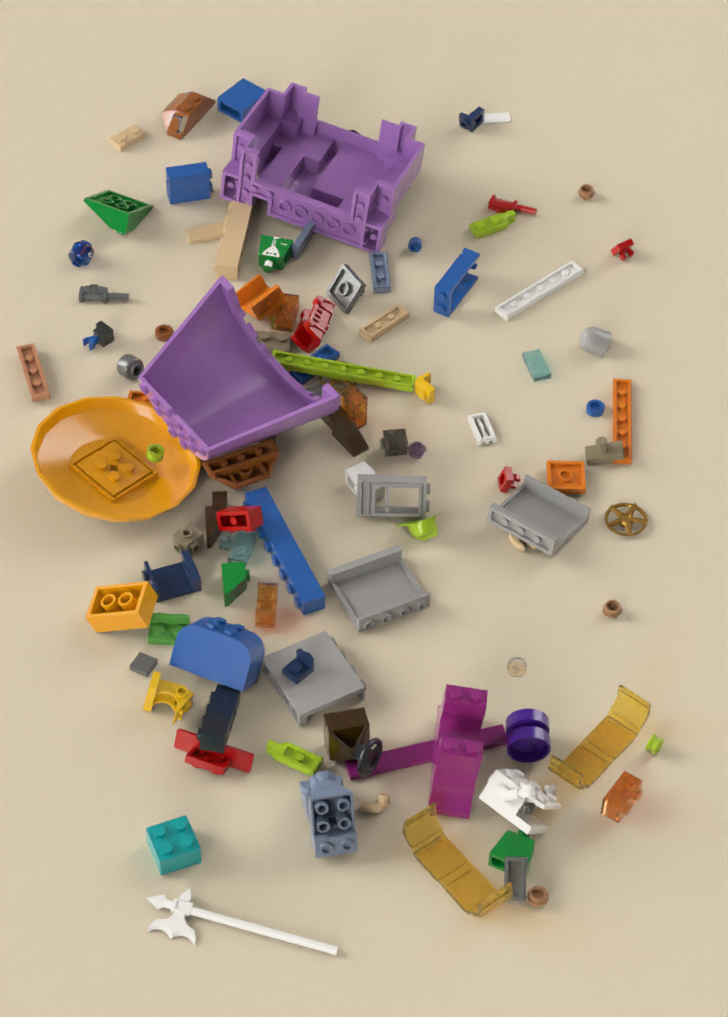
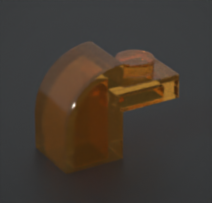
(266, 605)

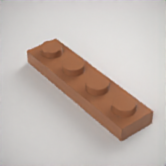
(33, 372)

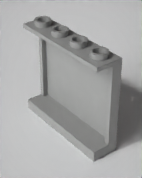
(539, 515)
(377, 589)
(326, 686)

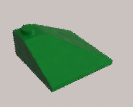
(118, 210)

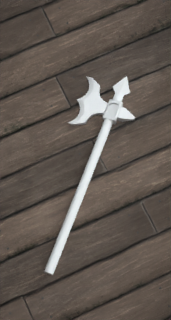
(182, 907)

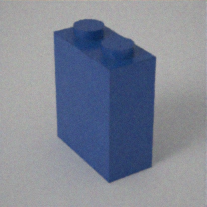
(239, 99)
(188, 182)

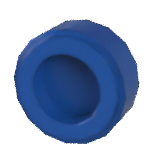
(595, 408)

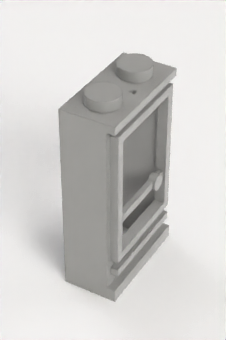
(366, 495)

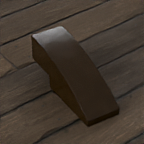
(346, 432)
(219, 502)

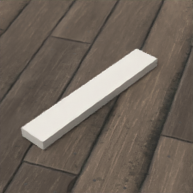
(539, 290)

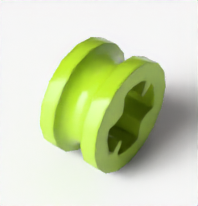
(152, 449)
(654, 745)

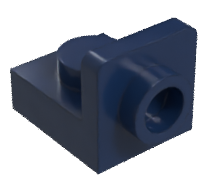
(472, 120)
(299, 667)

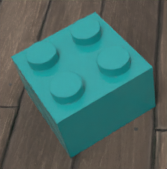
(173, 845)

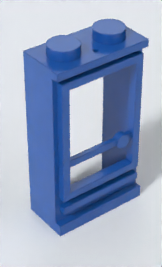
(455, 283)

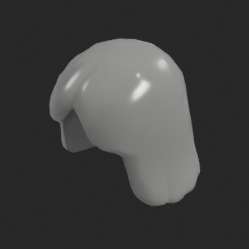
(595, 340)

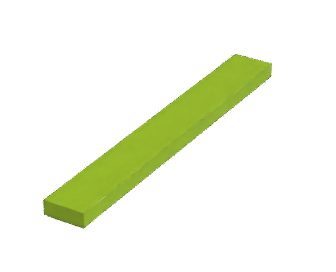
(345, 371)

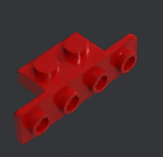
(212, 761)

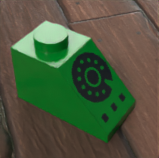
(234, 580)

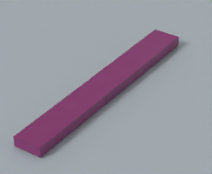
(421, 753)

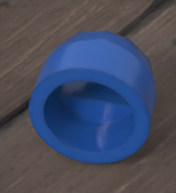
(415, 244)

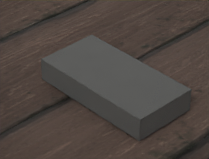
(516, 874)

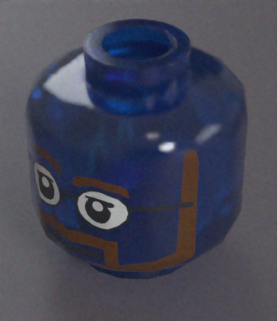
(81, 253)

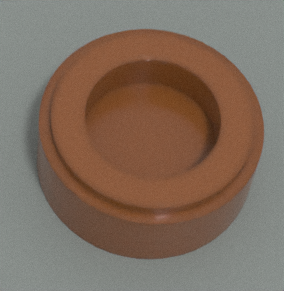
(163, 332)

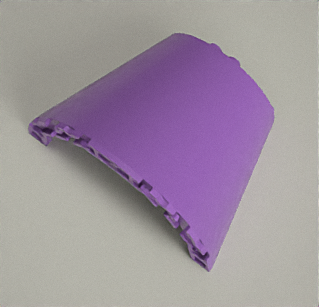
(223, 385)

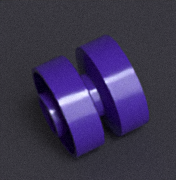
(528, 735)

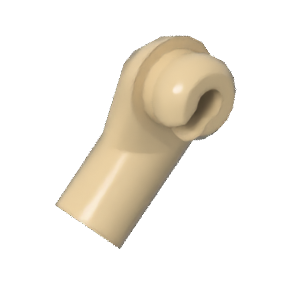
(376, 807)

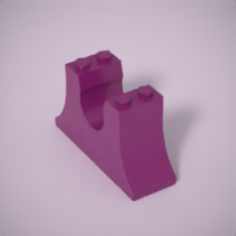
(457, 750)

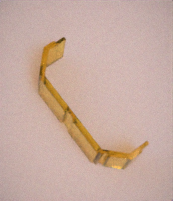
(605, 741)
(450, 866)

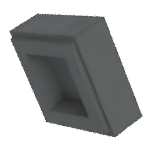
(143, 664)

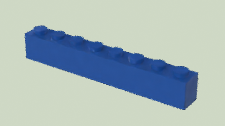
(286, 554)

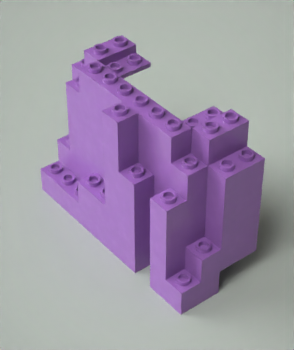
(321, 170)

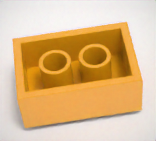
(122, 607)

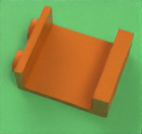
(258, 298)

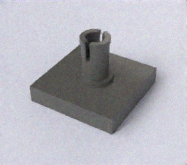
(346, 288)

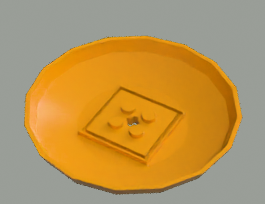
(97, 434)

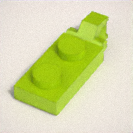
(492, 224)
(294, 757)

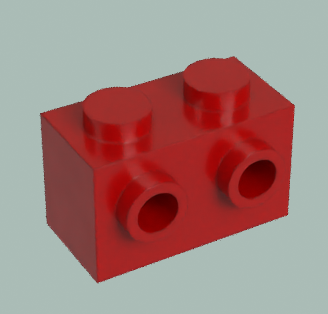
(240, 518)

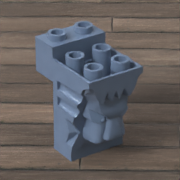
(329, 814)

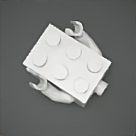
(518, 799)

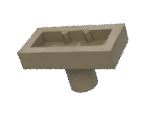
(604, 451)

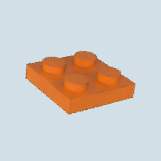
(566, 476)

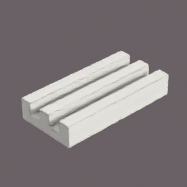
(492, 437)

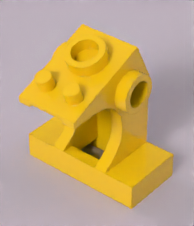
(170, 693)

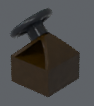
(349, 738)

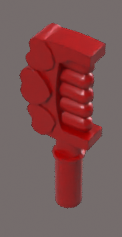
(502, 206)

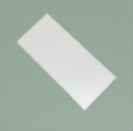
(497, 117)

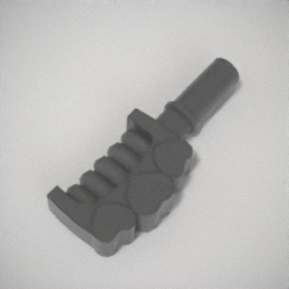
(100, 293)

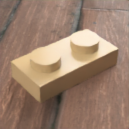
(127, 137)

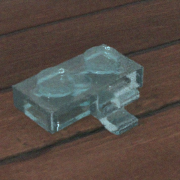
(240, 547)

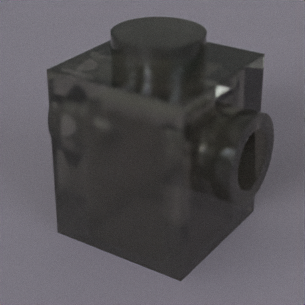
(394, 442)

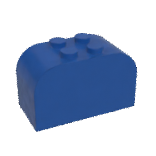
(219, 652)

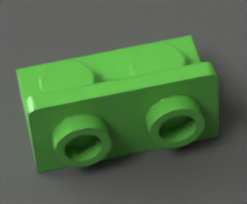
(165, 627)

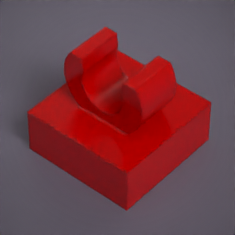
(622, 248)
(507, 479)

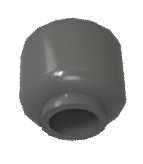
(130, 366)

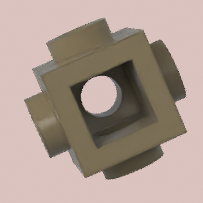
(189, 539)

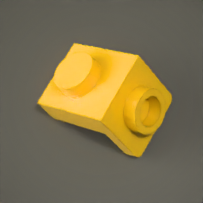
(424, 388)

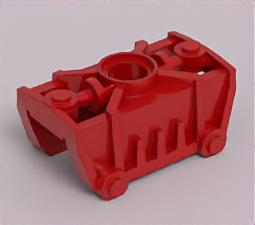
(313, 324)

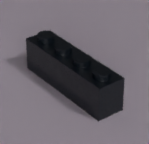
(219, 719)

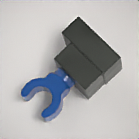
(102, 335)

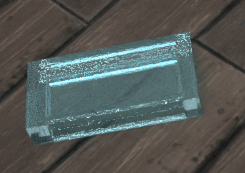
(536, 365)

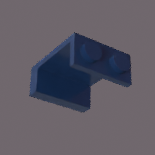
(173, 579)

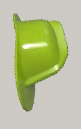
(423, 528)

